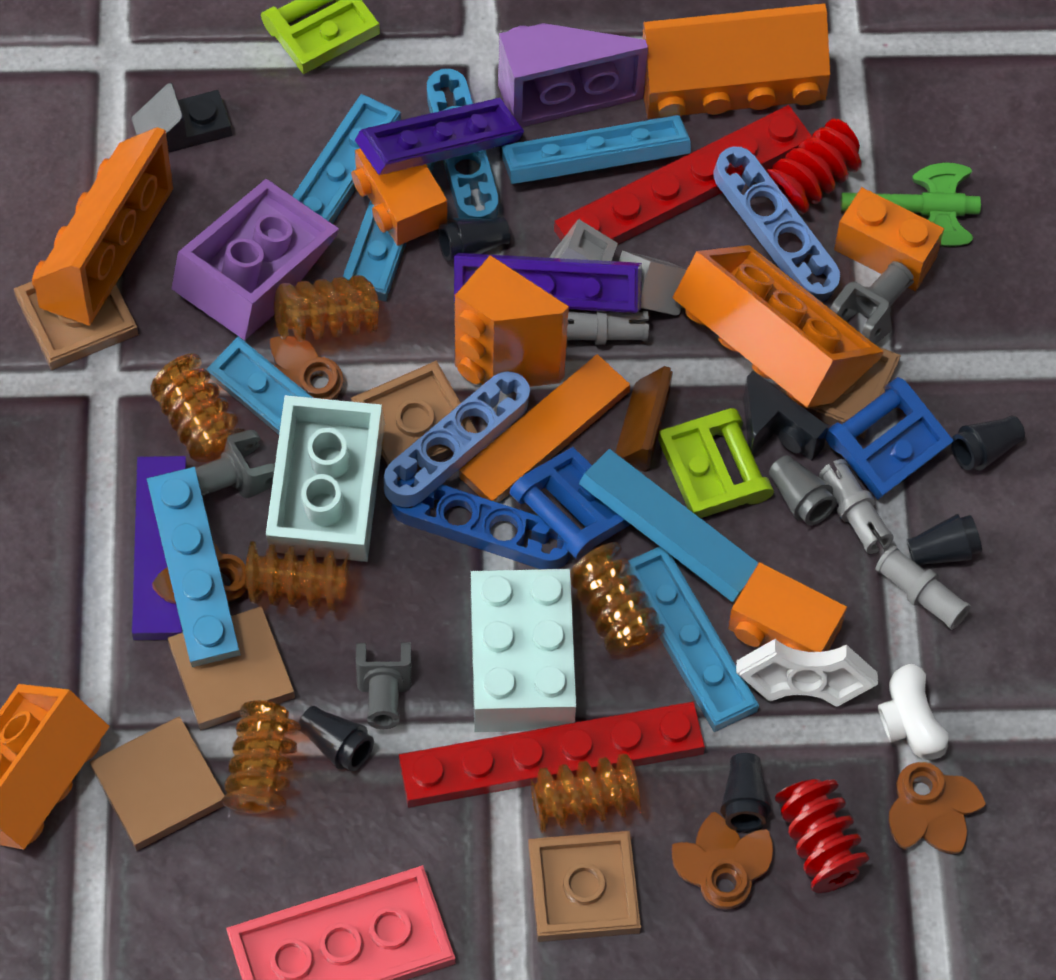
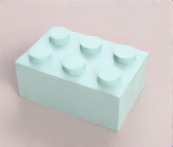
(326, 477)
(522, 649)

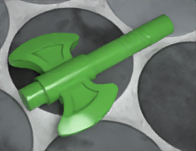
(939, 203)

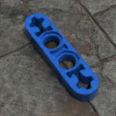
(477, 531)

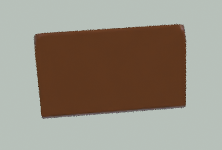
(644, 418)

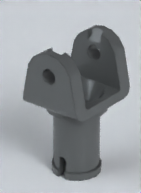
(874, 300)
(233, 469)
(383, 683)

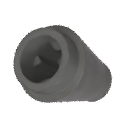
(803, 491)

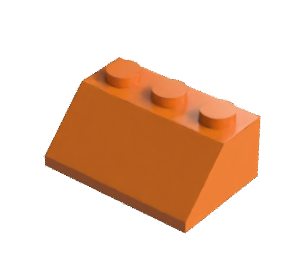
(509, 327)
(42, 748)

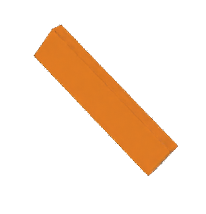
(545, 429)

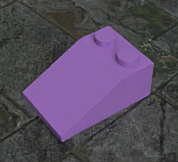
(567, 71)
(247, 254)

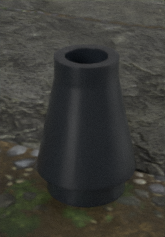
(472, 235)
(984, 442)
(946, 542)
(339, 739)
(745, 795)

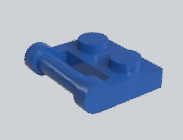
(899, 449)
(562, 479)

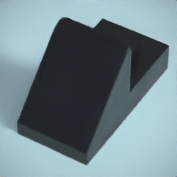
(186, 120)
(772, 412)

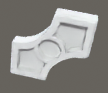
(784, 671)

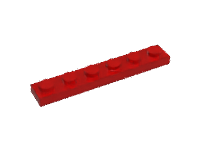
(686, 180)
(515, 758)

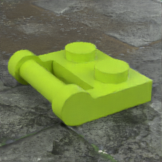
(321, 34)
(701, 469)

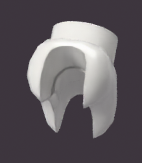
(910, 714)

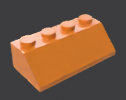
(736, 61)
(105, 228)
(775, 324)

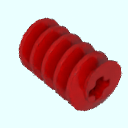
(817, 165)
(821, 833)

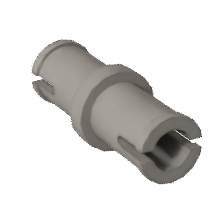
(607, 326)
(856, 506)
(923, 587)

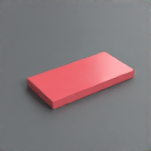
(356, 934)

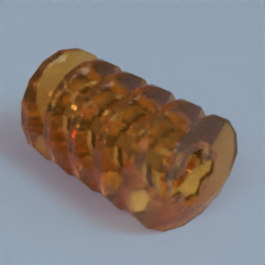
(326, 305)
(194, 407)
(296, 578)
(611, 602)
(259, 758)
(585, 792)

